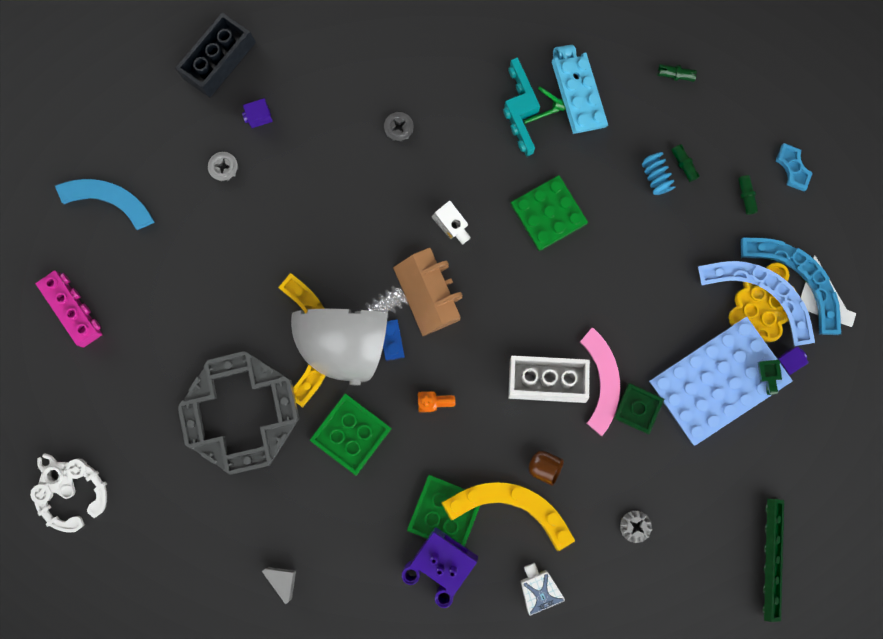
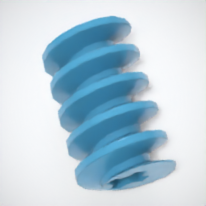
(657, 174)

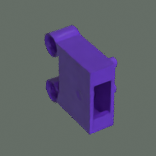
(444, 562)

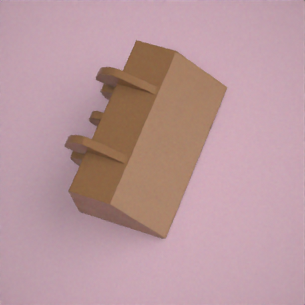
(428, 291)

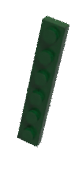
(774, 560)

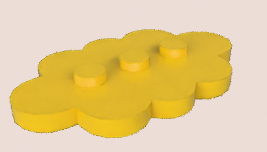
(761, 307)

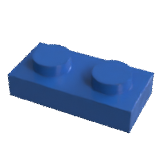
(392, 343)

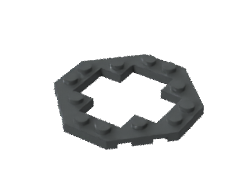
(272, 435)

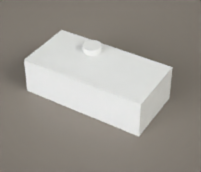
(549, 379)

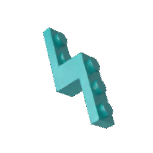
(521, 107)

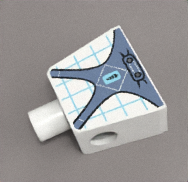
(539, 590)

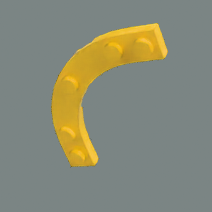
(306, 299)
(515, 496)

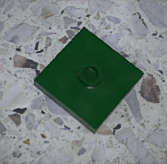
(638, 408)

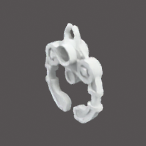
(65, 488)

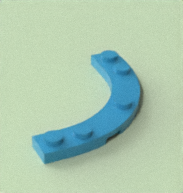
(810, 271)

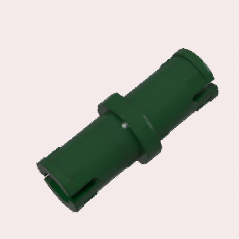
(677, 73)
(685, 163)
(748, 195)

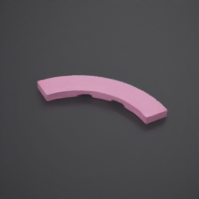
(608, 378)

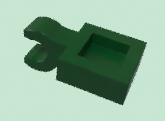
(770, 372)

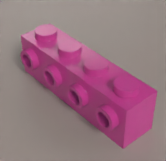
(69, 309)

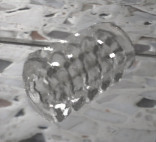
(389, 301)

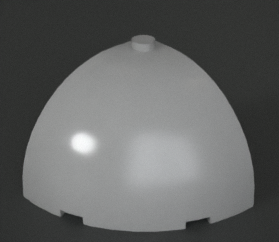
(340, 342)

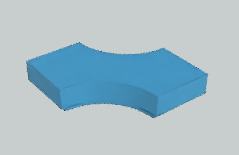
(797, 174)

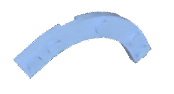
(773, 283)

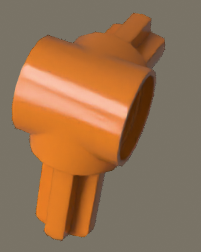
(429, 401)

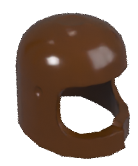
(545, 467)

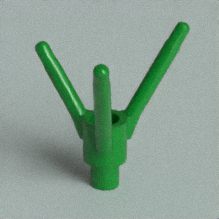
(558, 104)

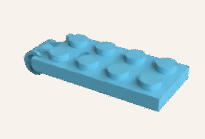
(580, 94)

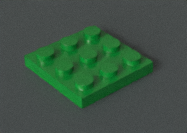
(549, 213)
(350, 434)
(431, 513)

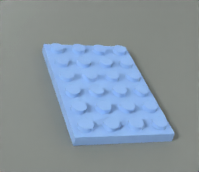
(717, 381)

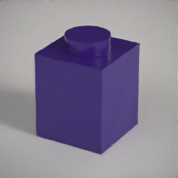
(257, 113)
(793, 360)

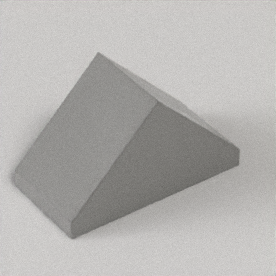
(282, 581)

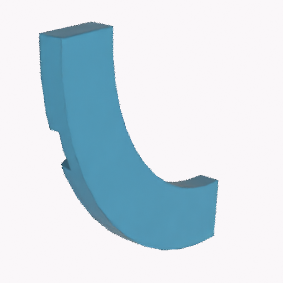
(109, 193)

